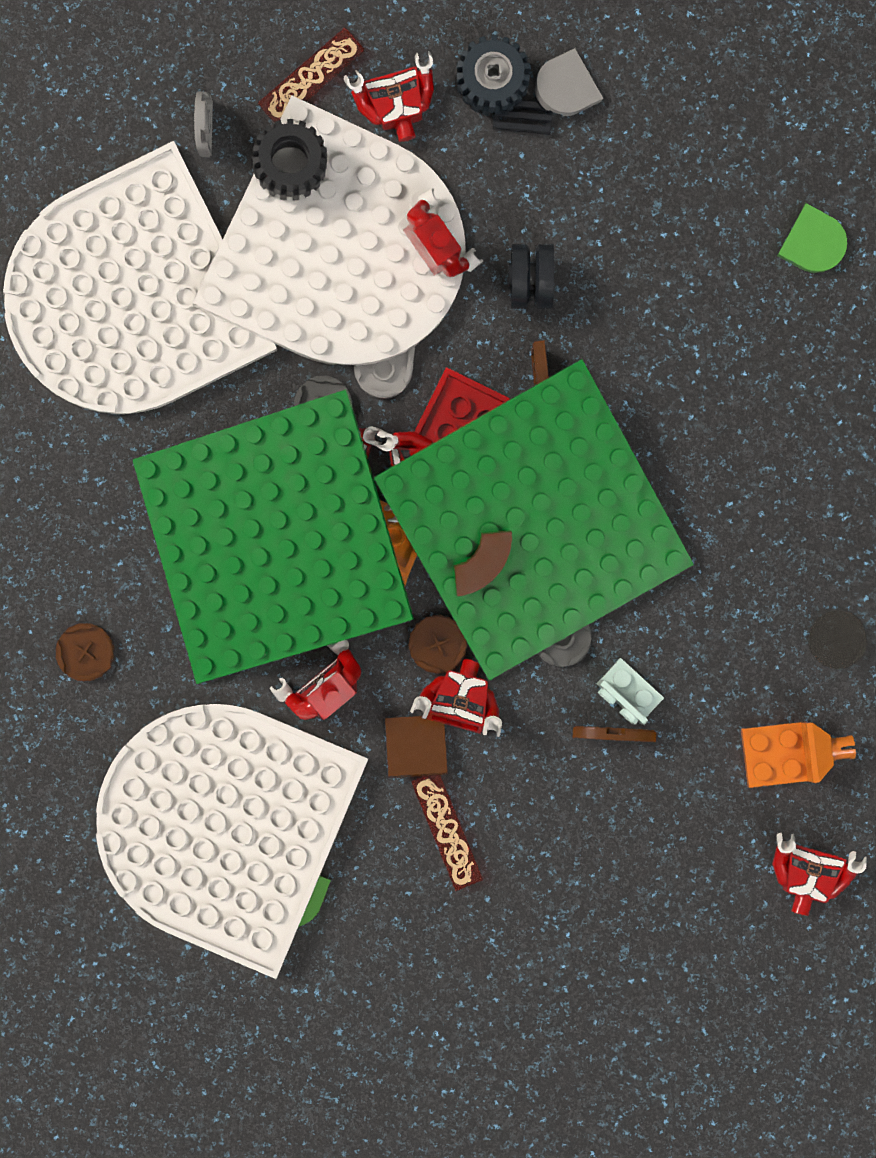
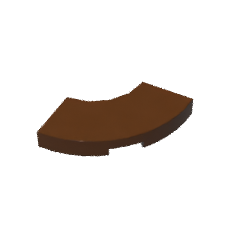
(484, 564)
(609, 733)

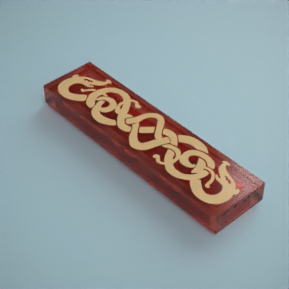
(312, 74)
(447, 831)

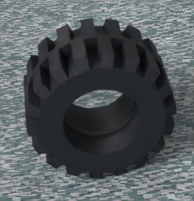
(289, 136)

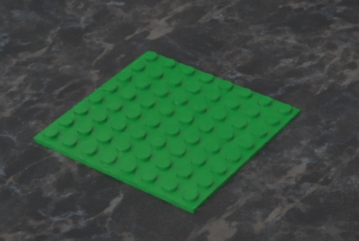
(576, 509)
(273, 537)

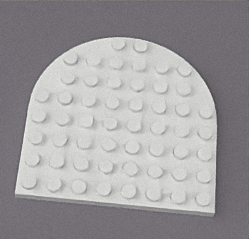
(335, 267)
(109, 290)
(224, 827)

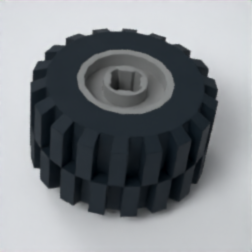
(493, 75)

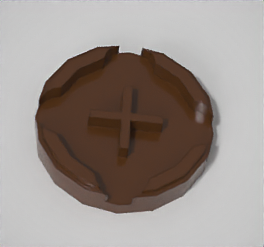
(437, 644)
(85, 652)

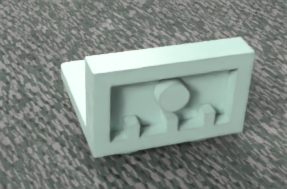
(630, 691)

